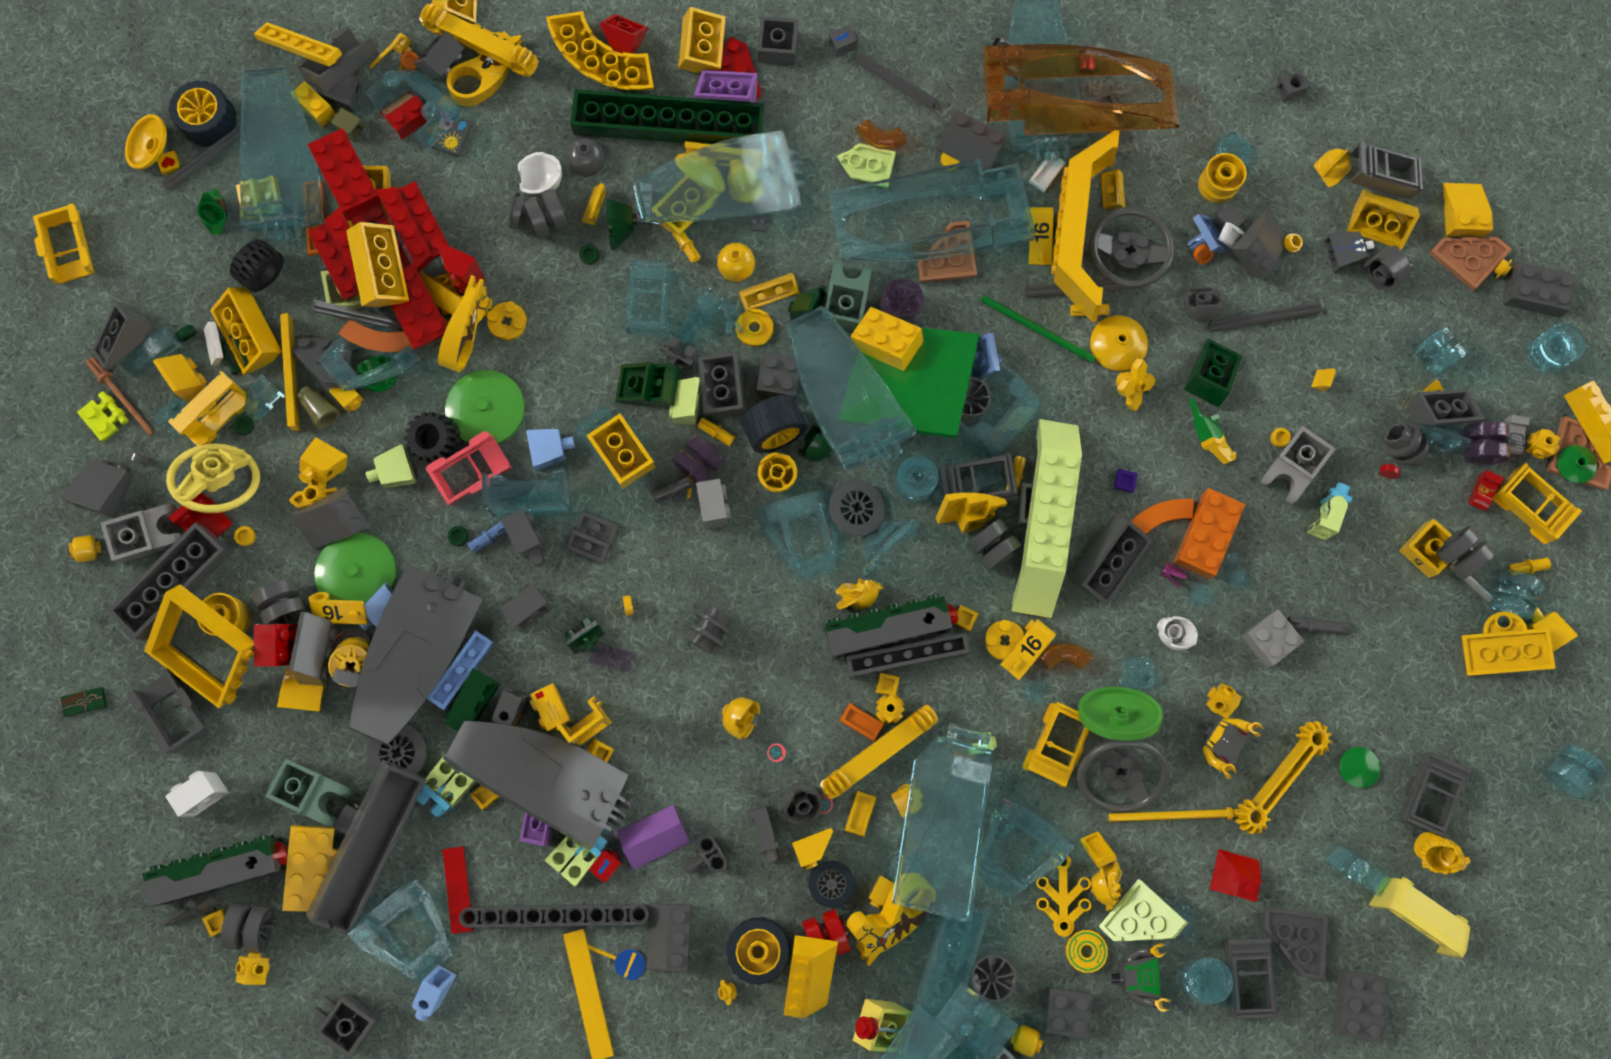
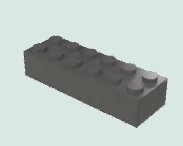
(184, 564)

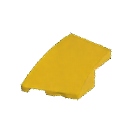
(969, 510)
(300, 696)

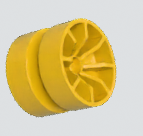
(1222, 178)
(230, 608)

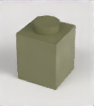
(350, 123)

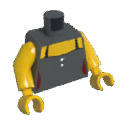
(1225, 741)

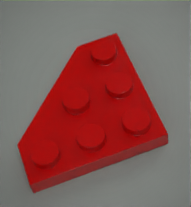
(737, 59)

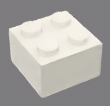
(196, 793)

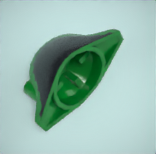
(213, 211)

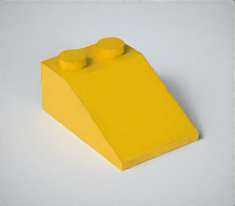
(1466, 210)

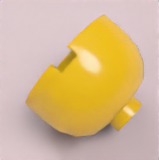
(736, 262)
(777, 472)
(739, 716)

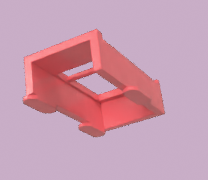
(490, 451)

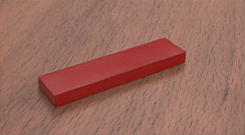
(457, 887)

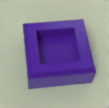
(1125, 480)

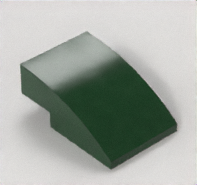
(647, 384)

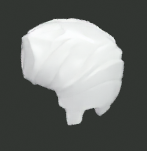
(1177, 633)

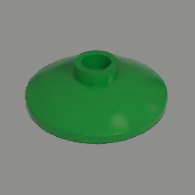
(1571, 469)

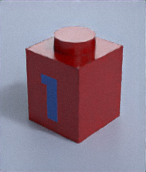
(606, 865)

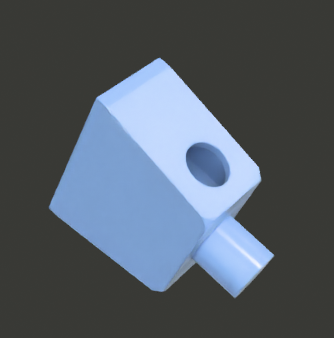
(547, 447)
(376, 605)
(432, 992)

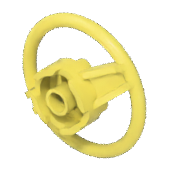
(211, 469)

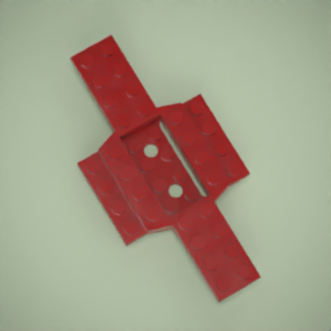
(362, 203)

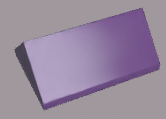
(727, 86)
(536, 832)
(653, 837)

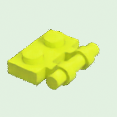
(98, 421)

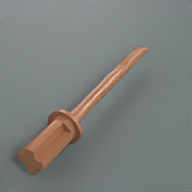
(104, 377)

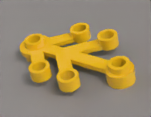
(1063, 899)

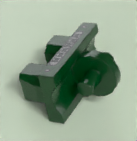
(585, 637)

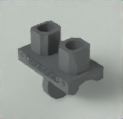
(672, 348)

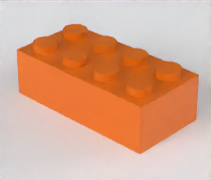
(1209, 533)

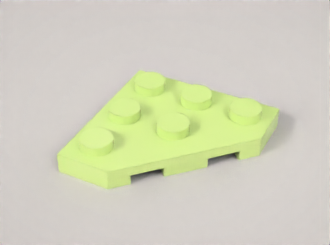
(1142, 917)

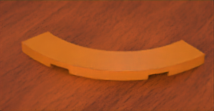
(374, 339)
(1164, 512)

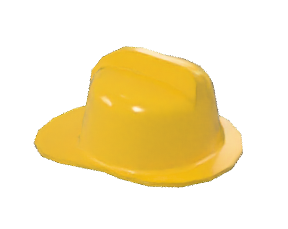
(1333, 166)

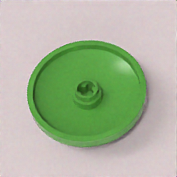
(486, 403)
(355, 568)
(1120, 713)

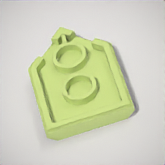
(867, 163)

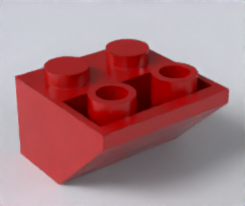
(274, 644)

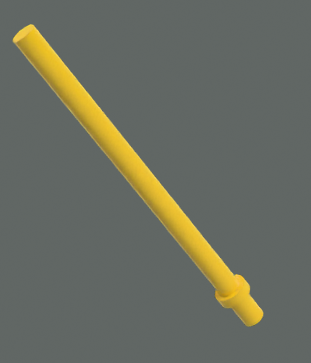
(1173, 815)

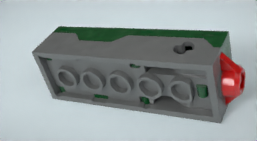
(889, 626)
(215, 870)

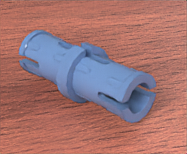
(487, 537)

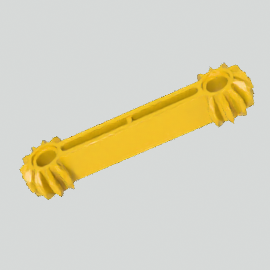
(479, 40)
(879, 752)
(1283, 777)

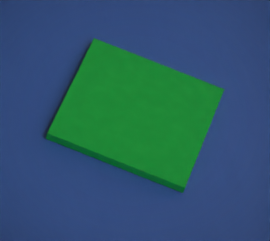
(934, 382)

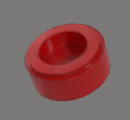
(1390, 471)

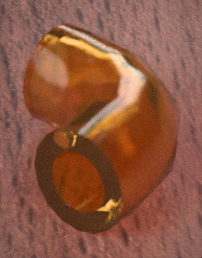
(879, 138)
(1063, 653)

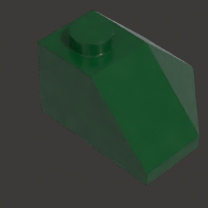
(620, 222)
(807, 302)

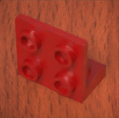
(215, 522)

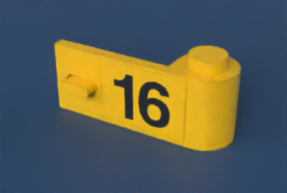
(1042, 245)
(338, 610)
(1028, 648)

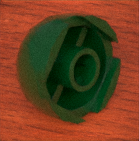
(816, 446)

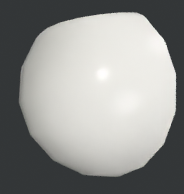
(539, 174)

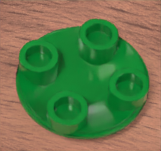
(371, 363)
(1359, 767)

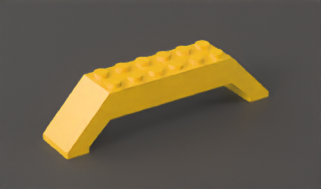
(1072, 224)

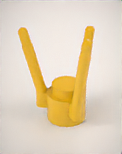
(400, 44)

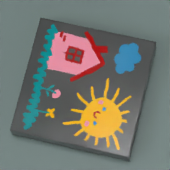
(455, 138)

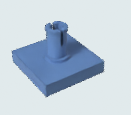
(1208, 235)
(986, 358)

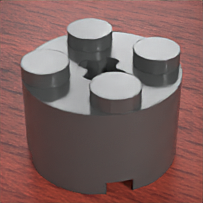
(1388, 269)

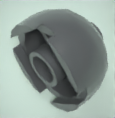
(586, 156)
(1203, 303)
(801, 803)

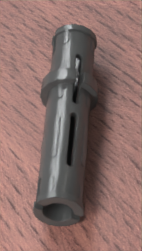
(1309, 624)

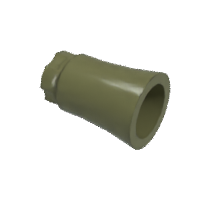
(317, 407)

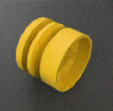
(348, 651)

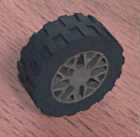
(831, 884)

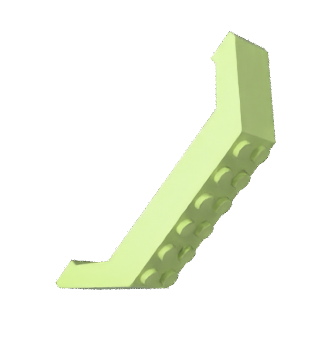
(1049, 519)

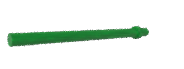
(1081, 353)

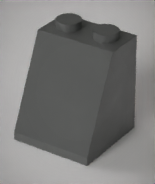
(99, 487)

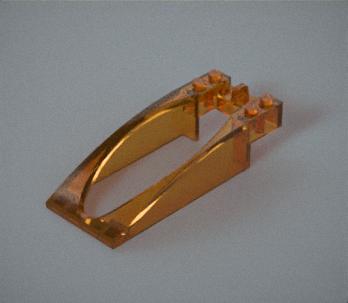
(1060, 115)

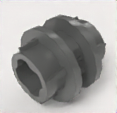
(1406, 444)
(710, 629)

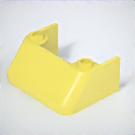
(1426, 916)

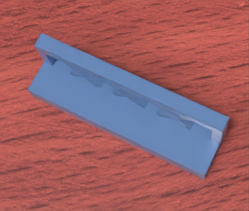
(459, 670)

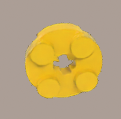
(508, 310)
(993, 639)

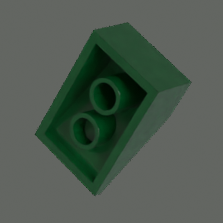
(1213, 373)

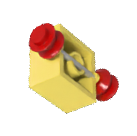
(879, 1024)

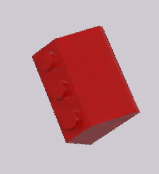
(459, 267)

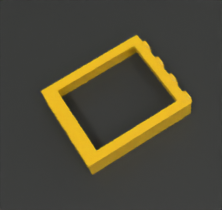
(161, 650)

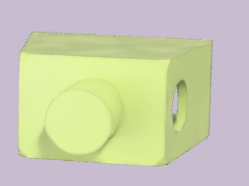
(393, 468)

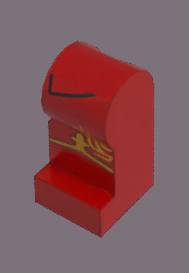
(1485, 490)

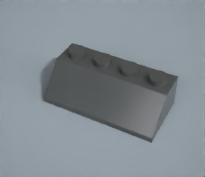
(1111, 559)

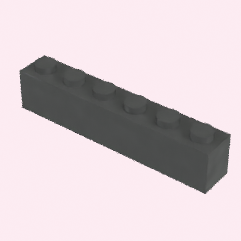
(907, 655)

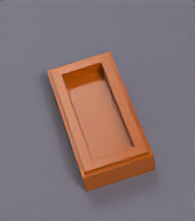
(861, 722)

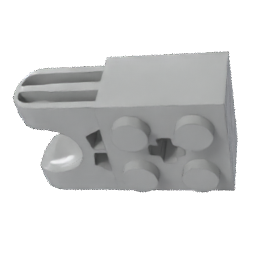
(1294, 467)
(146, 531)

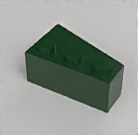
(472, 699)

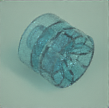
(1206, 980)

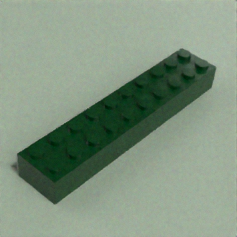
(663, 117)

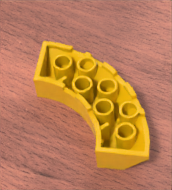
(597, 59)

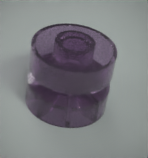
(902, 300)
(1488, 441)
(702, 455)

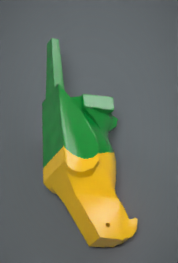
(1211, 435)

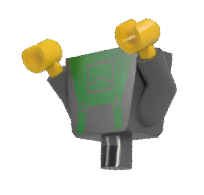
(1141, 976)

